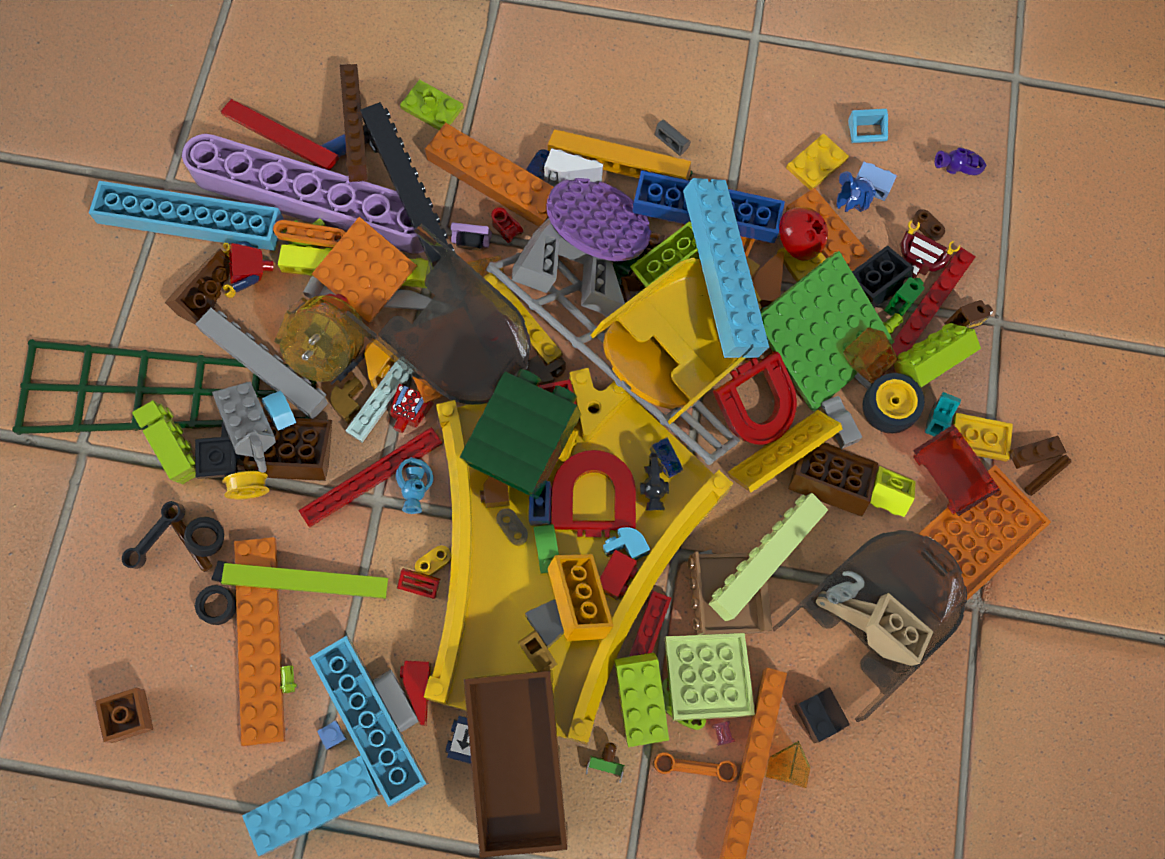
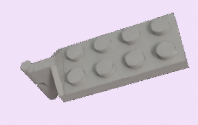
(245, 422)

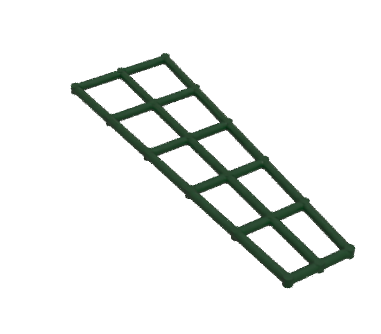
(138, 390)

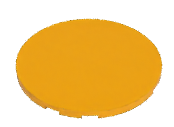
(643, 367)

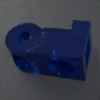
(537, 164)
(667, 457)

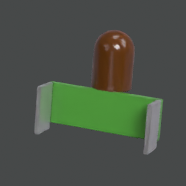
(606, 763)

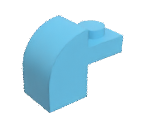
(278, 410)
(629, 539)

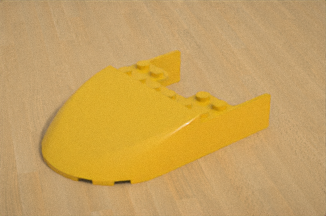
(684, 326)

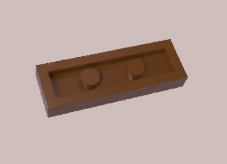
(1037, 452)

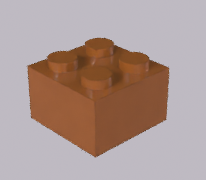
(124, 715)

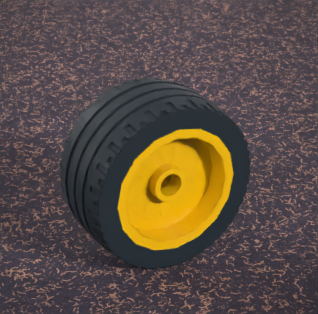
(893, 403)

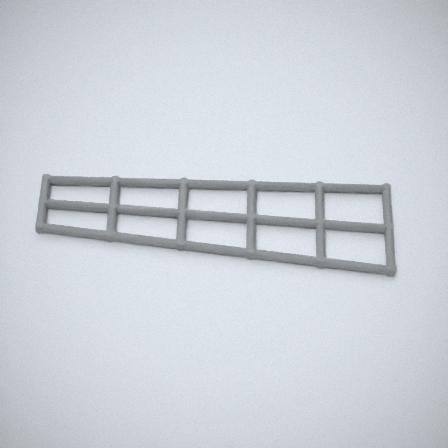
(578, 342)

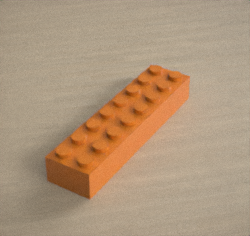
(490, 173)

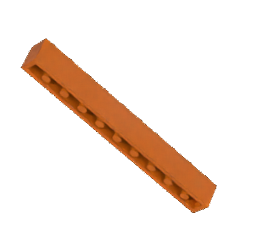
(753, 765)

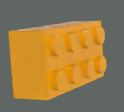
(580, 597)

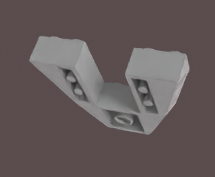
(538, 269)

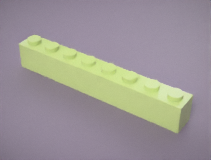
(767, 557)

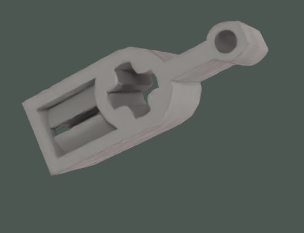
(849, 434)

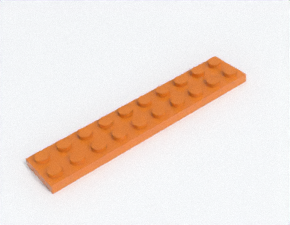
(259, 649)

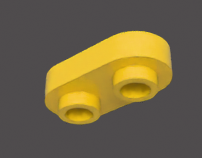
(434, 563)

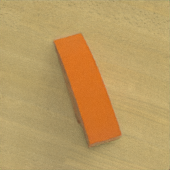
(768, 280)

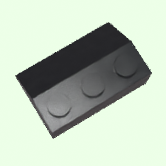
(883, 275)

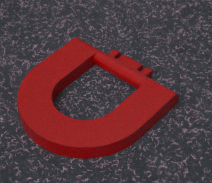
(784, 398)
(593, 462)

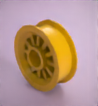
(245, 485)

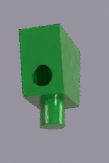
(909, 292)

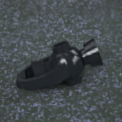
(654, 487)

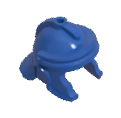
(855, 192)

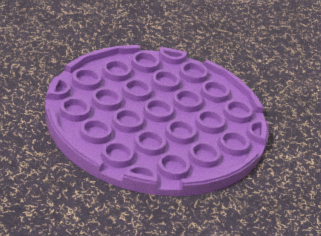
(598, 219)

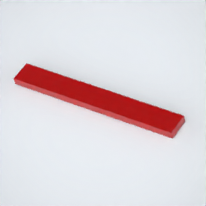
(280, 135)
(369, 477)

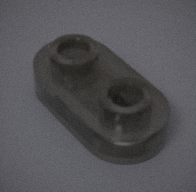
(513, 527)

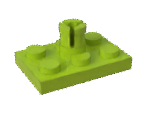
(431, 105)

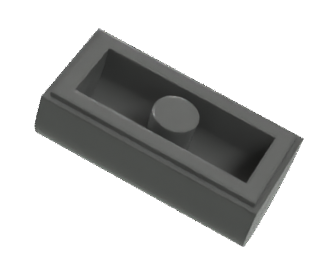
(672, 137)

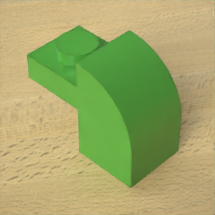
(546, 545)

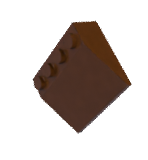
(298, 451)
(836, 478)

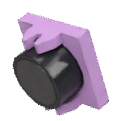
(470, 236)

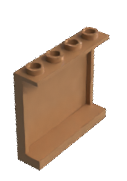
(708, 575)

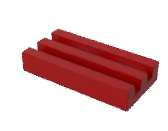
(420, 576)

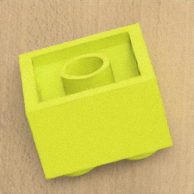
(893, 492)

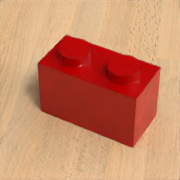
(617, 574)

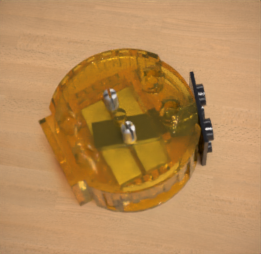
(319, 340)

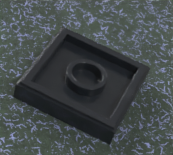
(214, 457)

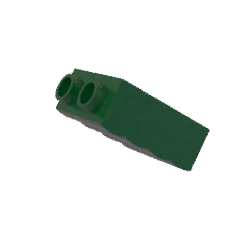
(522, 432)

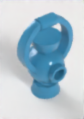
(413, 489)

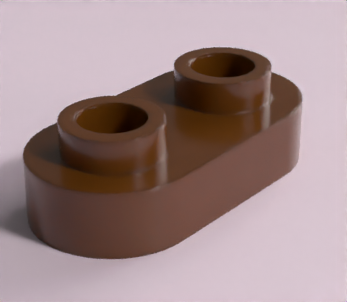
(927, 225)

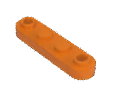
(307, 233)

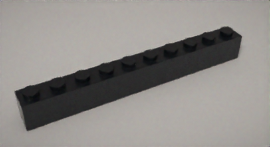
(403, 176)

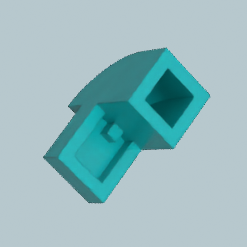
(941, 414)

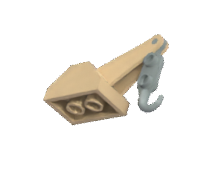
(888, 624)

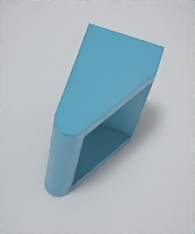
(868, 117)

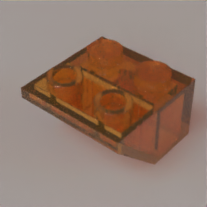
(871, 354)

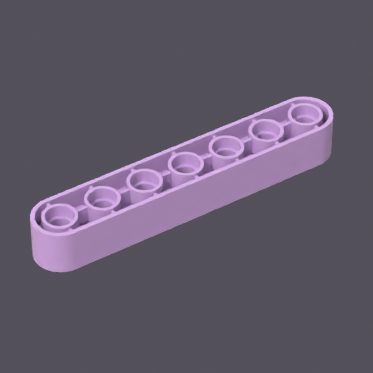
(297, 188)

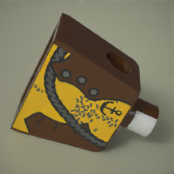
(974, 313)

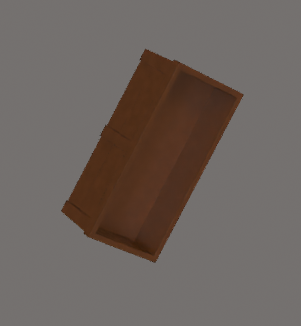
(515, 764)

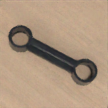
(153, 535)

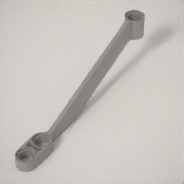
(401, 299)

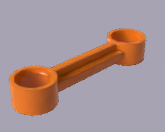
(695, 767)

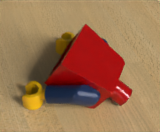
(245, 266)

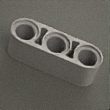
(395, 700)

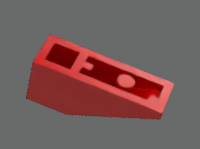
(415, 679)

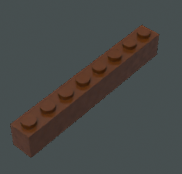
(353, 123)

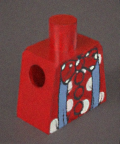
(408, 408)

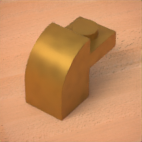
(343, 400)
(537, 652)

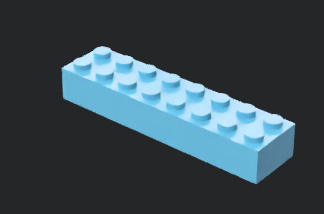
(368, 721)

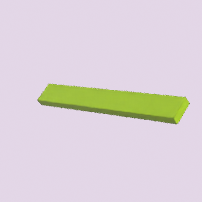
(304, 580)

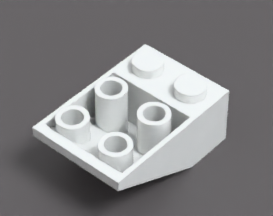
(565, 166)

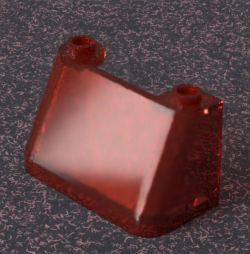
(956, 470)

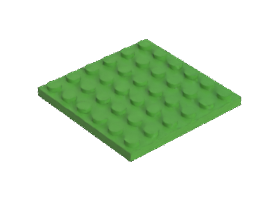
(816, 324)

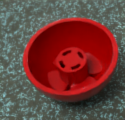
(803, 233)

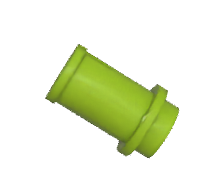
(893, 322)
(287, 679)

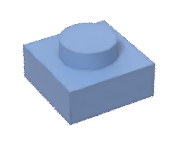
(331, 735)

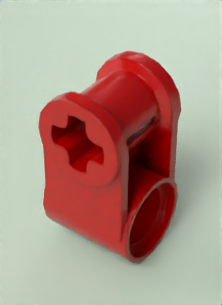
(508, 226)

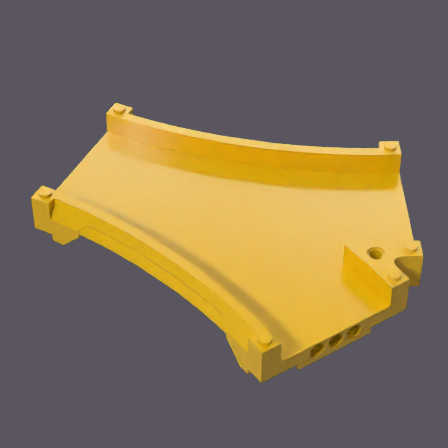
(501, 582)

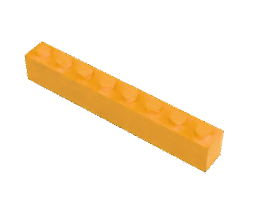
(619, 158)

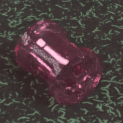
(728, 737)

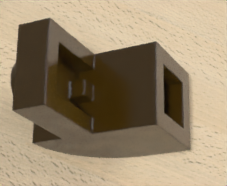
(544, 372)

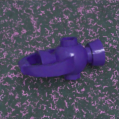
(960, 160)

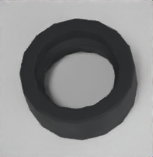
(204, 522)
(202, 597)

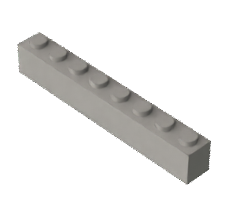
(261, 363)

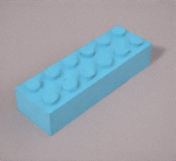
(310, 806)

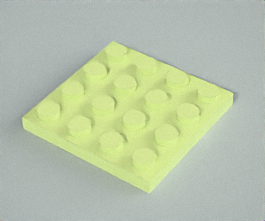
(709, 676)

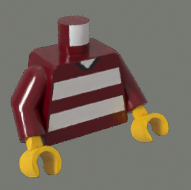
(923, 252)

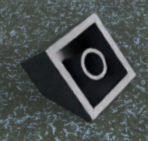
(822, 715)

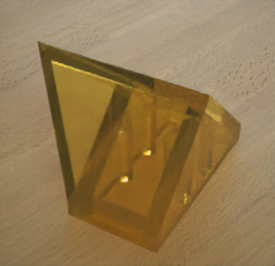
(789, 766)

